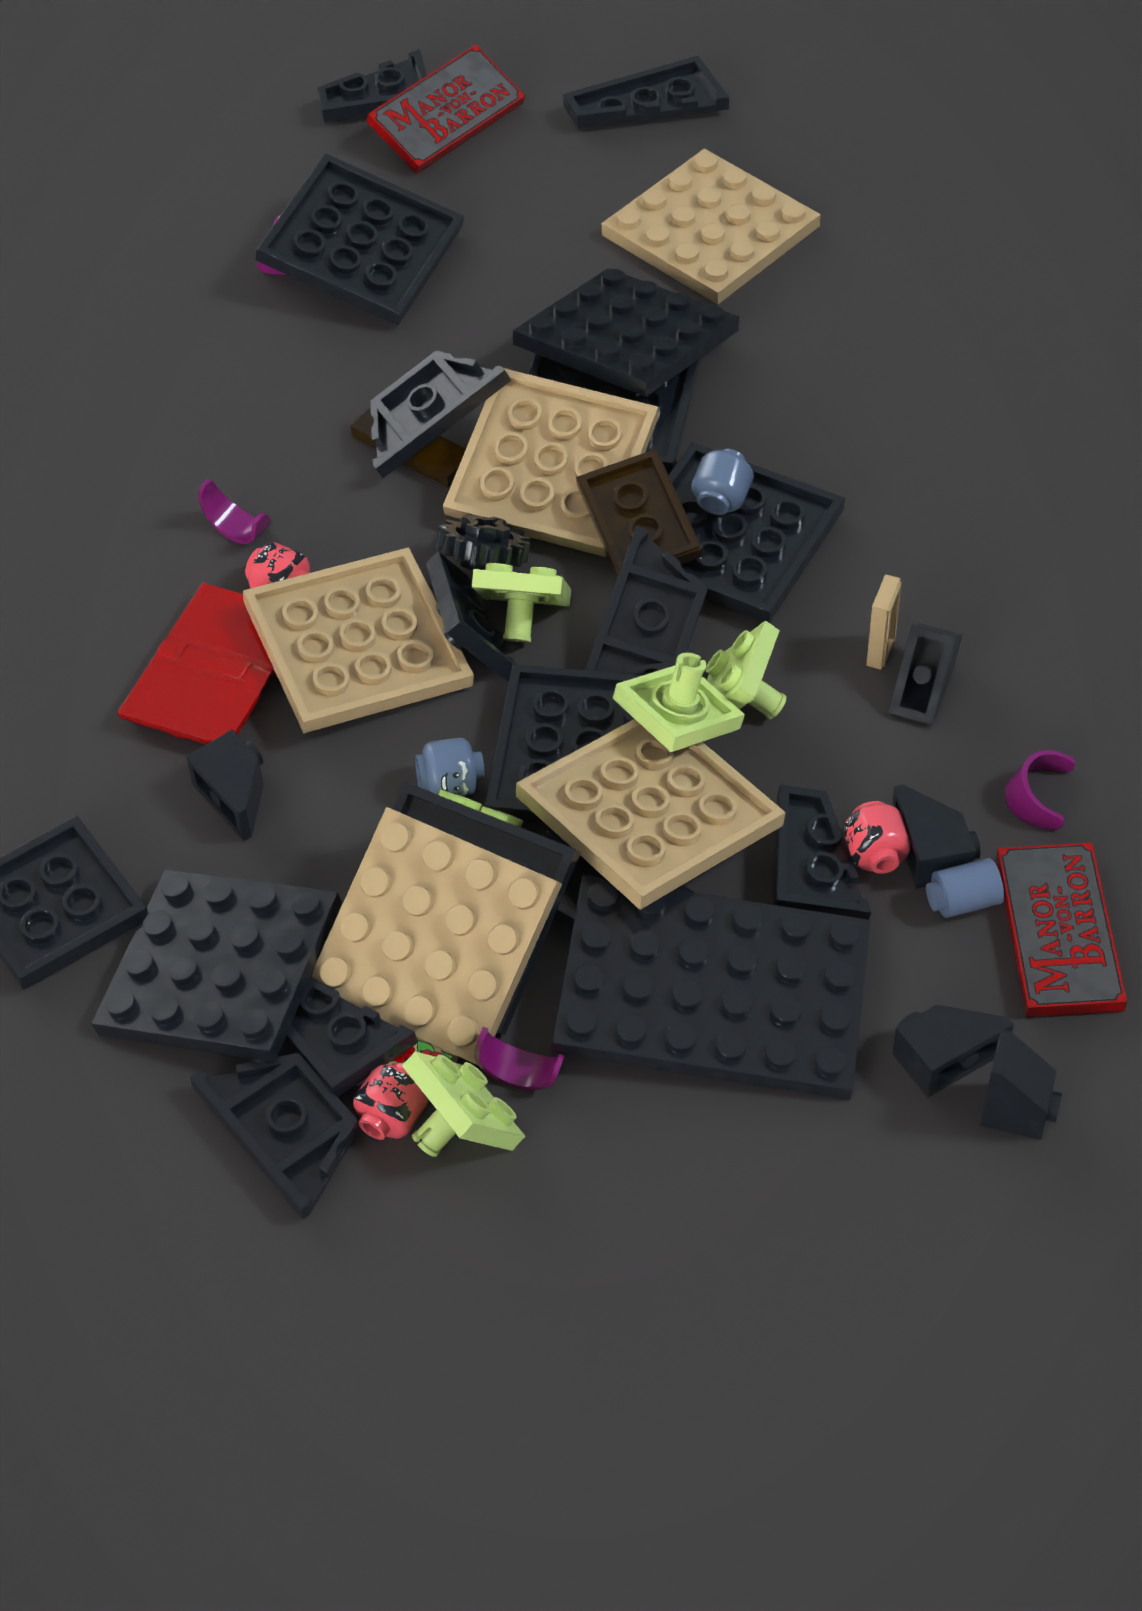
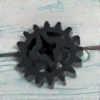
(482, 541)

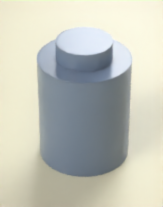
(965, 888)

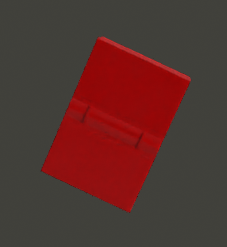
(203, 671)

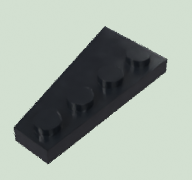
(650, 94)

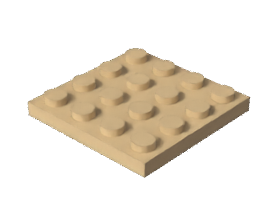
(711, 225)
(533, 447)
(356, 639)
(649, 812)
(435, 933)

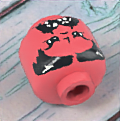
(274, 564)
(877, 835)
(389, 1102)

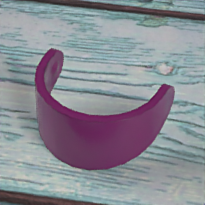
(228, 517)
(1022, 800)
(515, 1066)

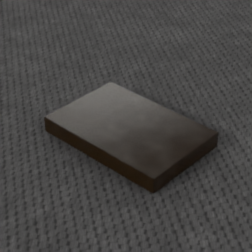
(640, 495)

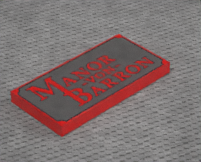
(445, 109)
(1060, 930)

